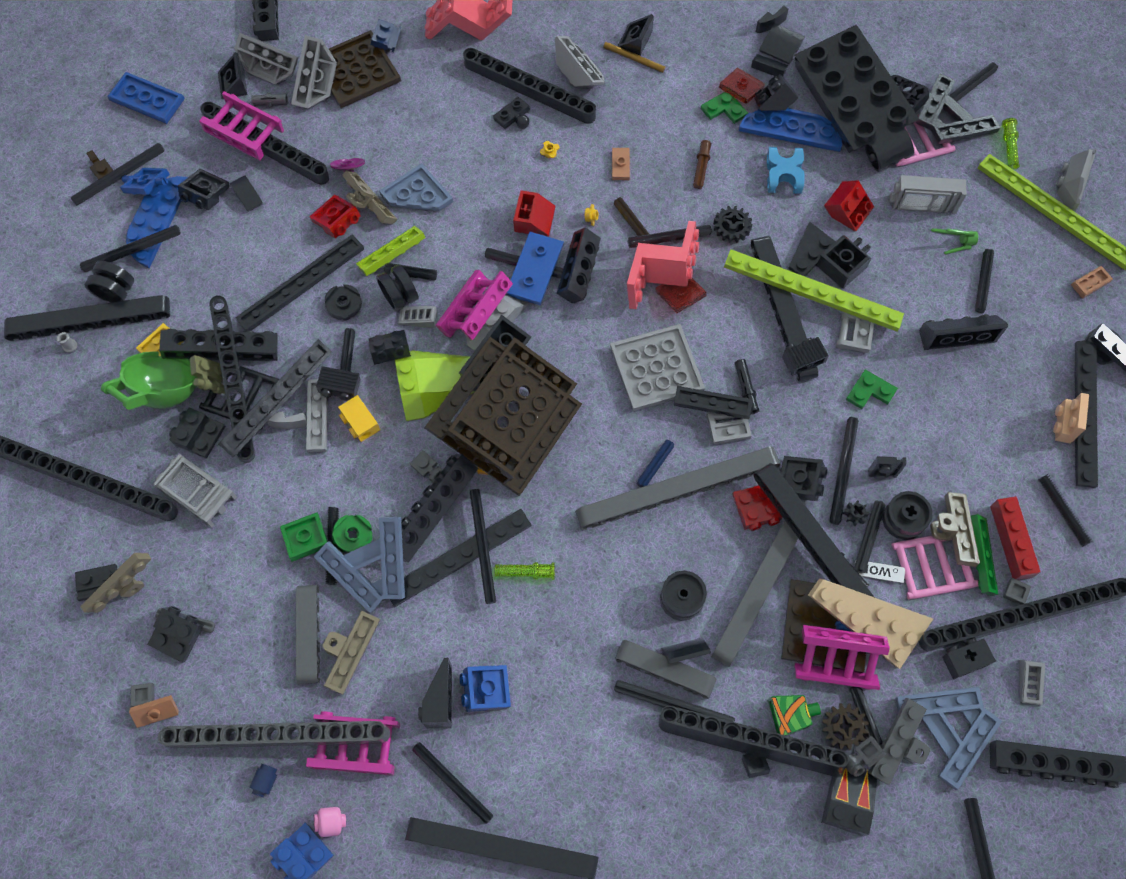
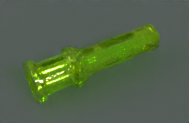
(1010, 136)
(518, 570)

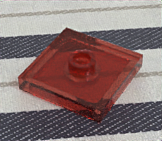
(741, 85)
(681, 296)

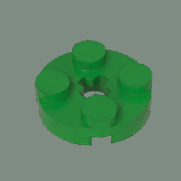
(351, 523)

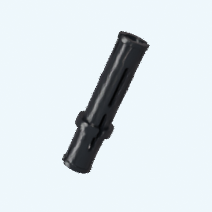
(746, 384)

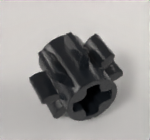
(857, 507)

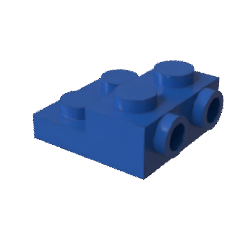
(485, 688)
(301, 854)

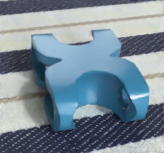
(785, 170)

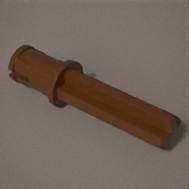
(703, 158)

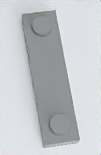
(316, 419)

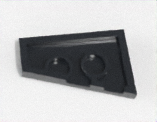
(809, 250)

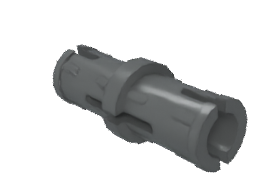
(269, 99)

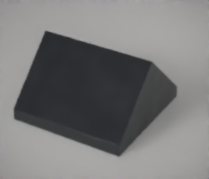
(637, 35)
(232, 77)

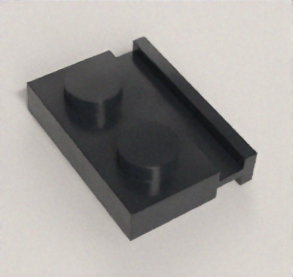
(886, 466)
(91, 579)

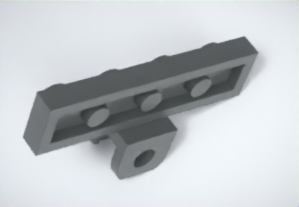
(901, 743)

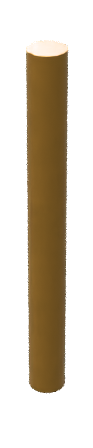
(634, 57)

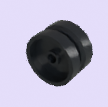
(109, 282)
(397, 287)
(907, 515)
(683, 607)

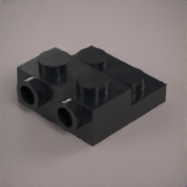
(202, 189)
(389, 347)
(196, 432)
(805, 476)
(175, 633)

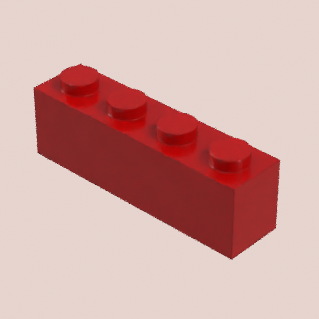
(1015, 538)

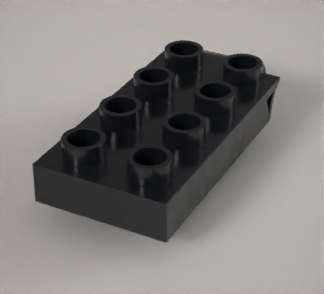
(858, 96)

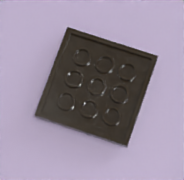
(360, 70)
(805, 611)

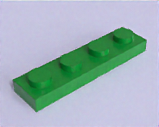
(986, 569)

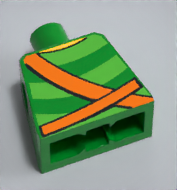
(792, 713)

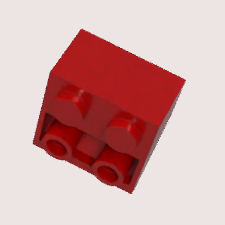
(849, 204)
(533, 214)

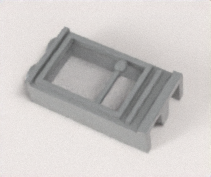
(928, 194)
(193, 489)

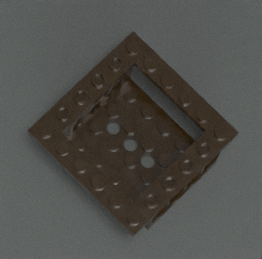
(519, 449)

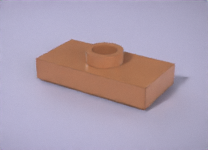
(620, 163)
(1091, 282)
(153, 711)

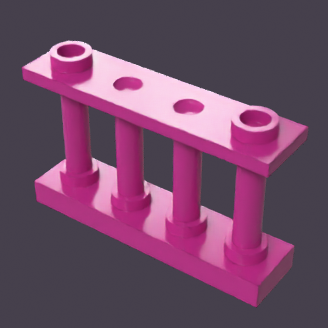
(240, 140)
(466, 299)
(844, 640)
(361, 764)

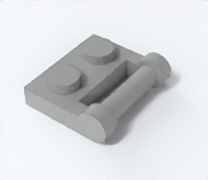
(861, 335)
(727, 431)

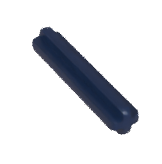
(655, 463)

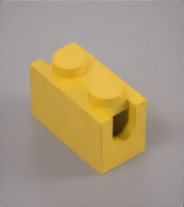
(359, 419)

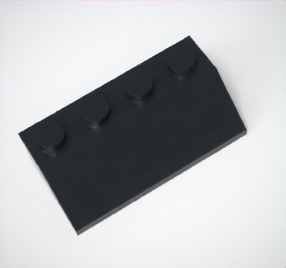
(962, 331)
(503, 332)

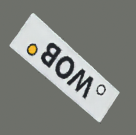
(884, 572)

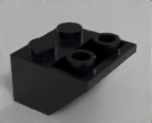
(776, 95)

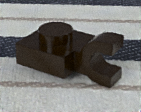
(99, 168)

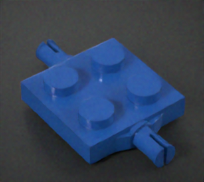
(144, 181)

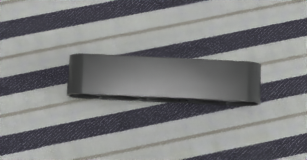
(307, 635)
(657, 666)

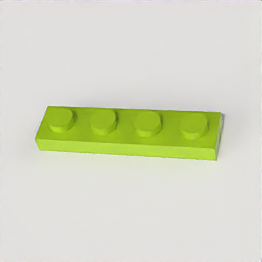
(390, 250)

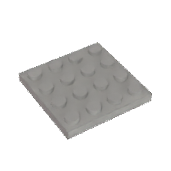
(655, 366)

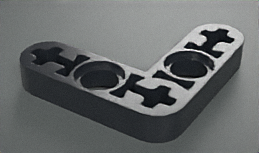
(912, 95)

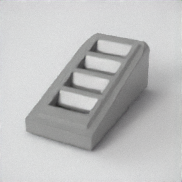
(430, 322)
(1023, 679)

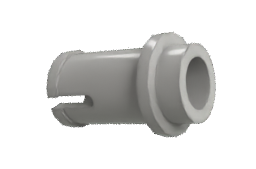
(67, 343)

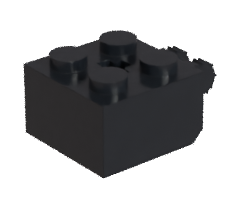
(844, 260)

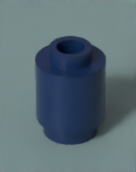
(263, 780)

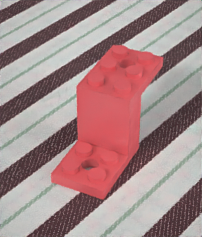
(471, 16)
(662, 265)

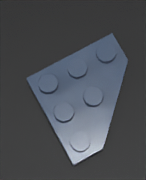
(417, 191)

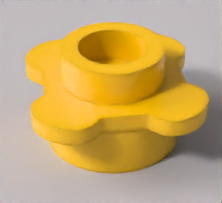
(549, 153)
(591, 214)

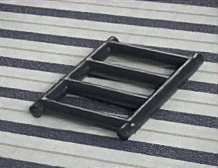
(223, 411)

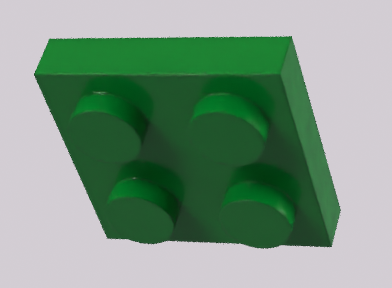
(304, 536)

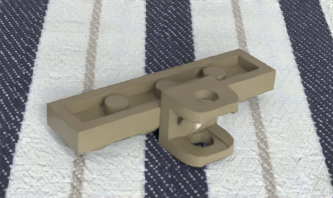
(365, 197)
(957, 526)
(120, 582)
(348, 651)

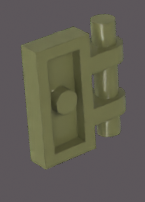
(207, 371)

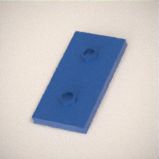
(146, 97)
(535, 268)

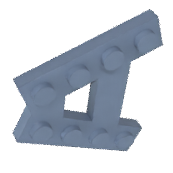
(345, 567)
(960, 752)

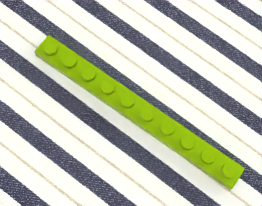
(1054, 210)
(814, 290)

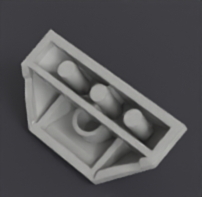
(264, 59)
(576, 64)
(314, 73)
(1074, 178)
(508, 307)

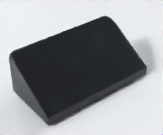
(768, 65)

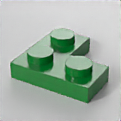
(725, 104)
(868, 386)

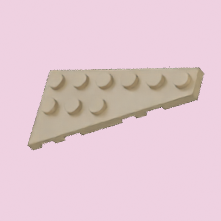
(873, 616)

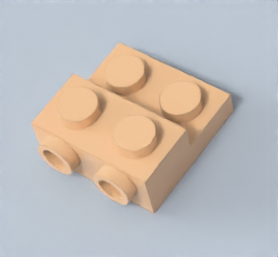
(1071, 418)

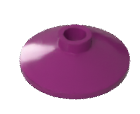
(347, 164)

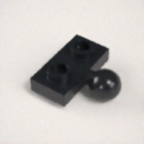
(513, 112)

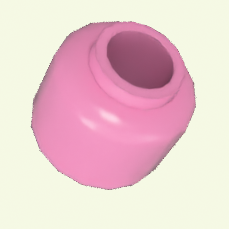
(329, 821)

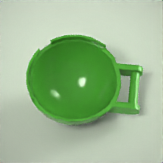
(152, 381)

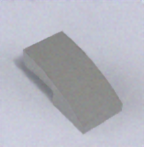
(280, 421)

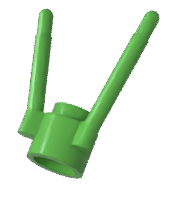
(966, 238)

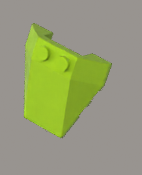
(426, 381)

